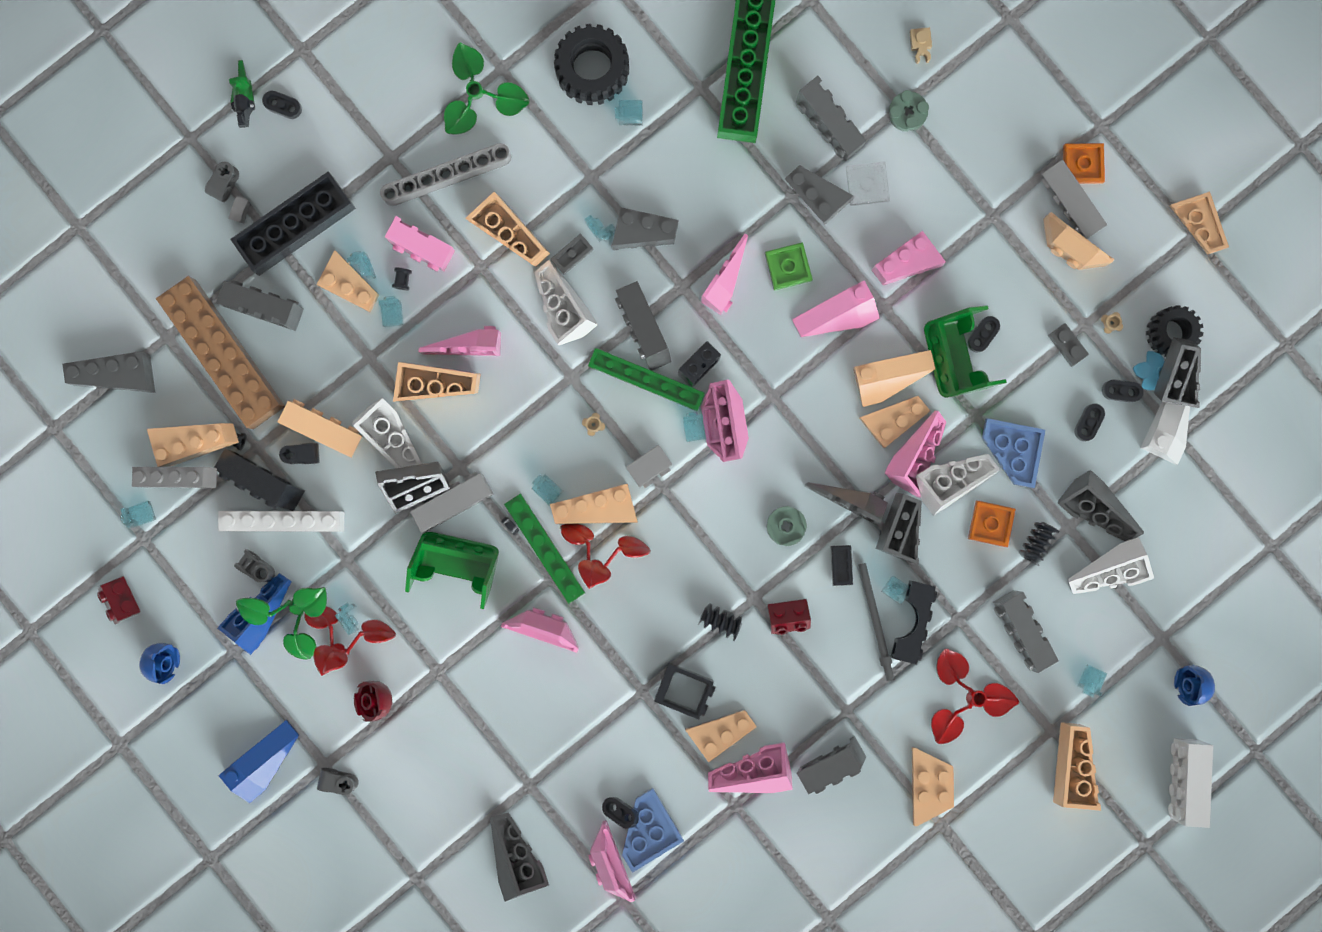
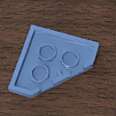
(1015, 449)
(652, 834)

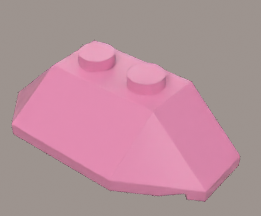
(724, 421)
(543, 627)
(609, 865)

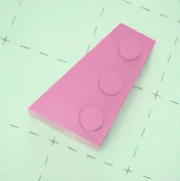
(419, 245)
(908, 260)

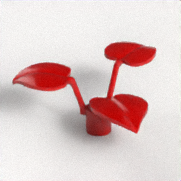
(594, 571)
(335, 656)
(995, 699)

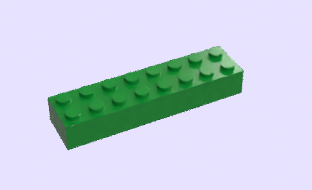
(746, 70)

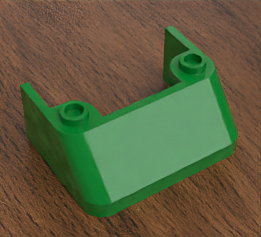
(951, 355)
(456, 559)

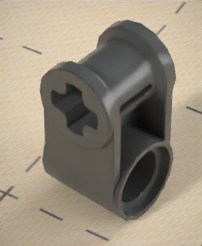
(221, 184)
(252, 564)
(333, 781)

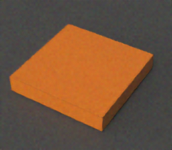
(1085, 162)
(991, 523)

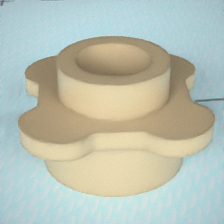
(1115, 317)
(593, 419)

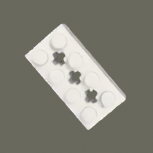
(1191, 782)

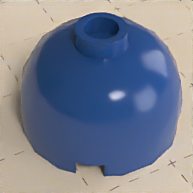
(158, 662)
(1194, 685)

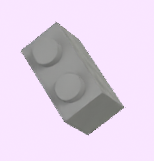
(649, 466)

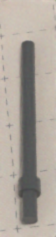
(885, 659)

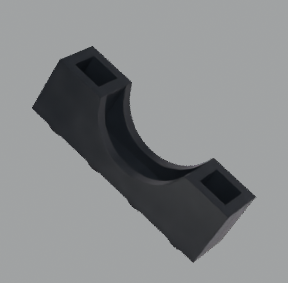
(909, 646)

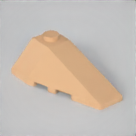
(887, 377)

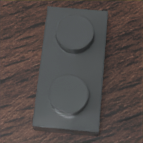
(572, 254)
(1068, 344)

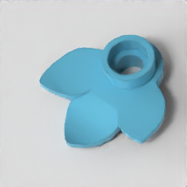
(1149, 370)

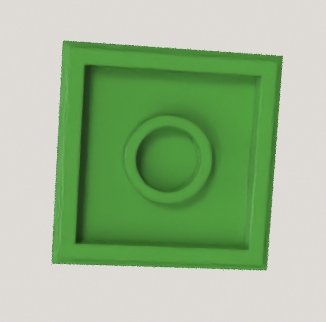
(788, 266)

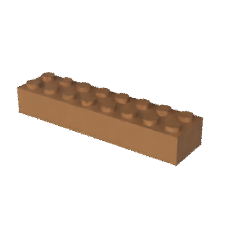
(220, 352)

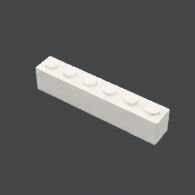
(281, 521)

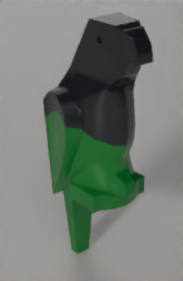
(242, 96)

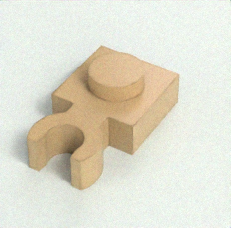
(921, 41)

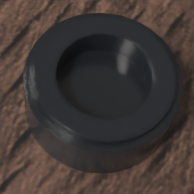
(510, 526)

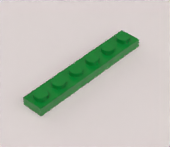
(646, 379)
(544, 548)

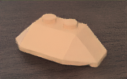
(1072, 246)

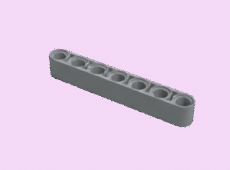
(436, 174)

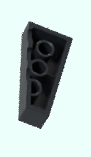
(258, 481)

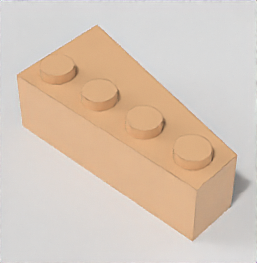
(505, 226)
(424, 382)
(320, 428)
(185, 443)
(604, 506)
(1075, 769)

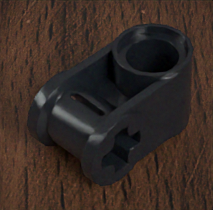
(303, 454)

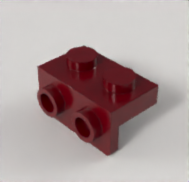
(118, 600)
(789, 616)

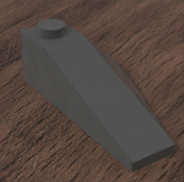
(860, 503)
(1096, 503)
(515, 864)

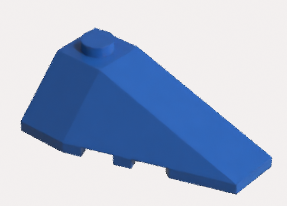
(249, 635)
(255, 769)

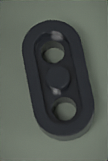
(283, 104)
(983, 335)
(1121, 391)
(1089, 423)
(621, 814)

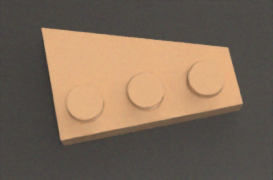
(1202, 221)
(347, 283)
(894, 420)
(720, 734)

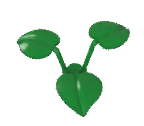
(466, 64)
(306, 600)

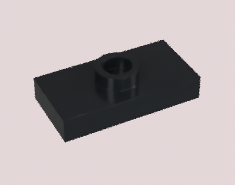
(841, 565)

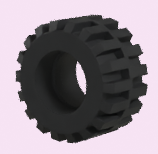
(1185, 319)

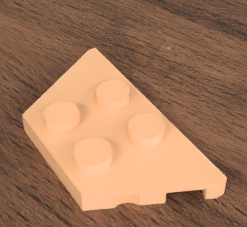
(930, 786)

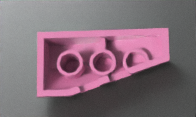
(722, 286)
(844, 311)
(478, 342)
(916, 454)
(759, 773)

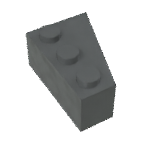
(1180, 374)
(901, 529)
(832, 767)

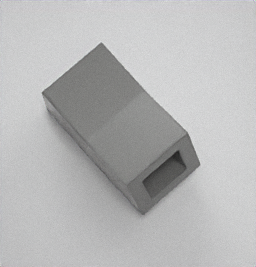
(239, 209)

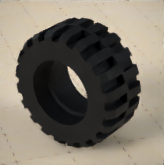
(586, 40)

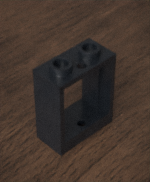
(699, 364)
(702, 706)

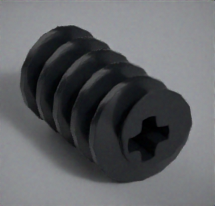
(1038, 542)
(721, 621)

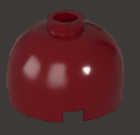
(372, 700)

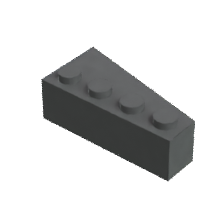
(829, 119)
(260, 305)
(643, 326)
(115, 372)
(1025, 631)

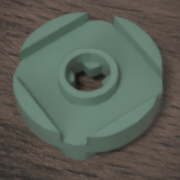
(919, 109)
(796, 531)

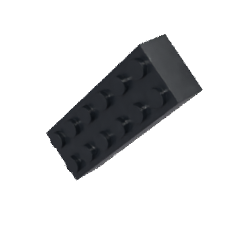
(293, 223)

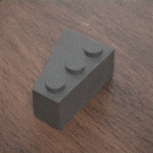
(819, 194)
(643, 229)
(411, 484)

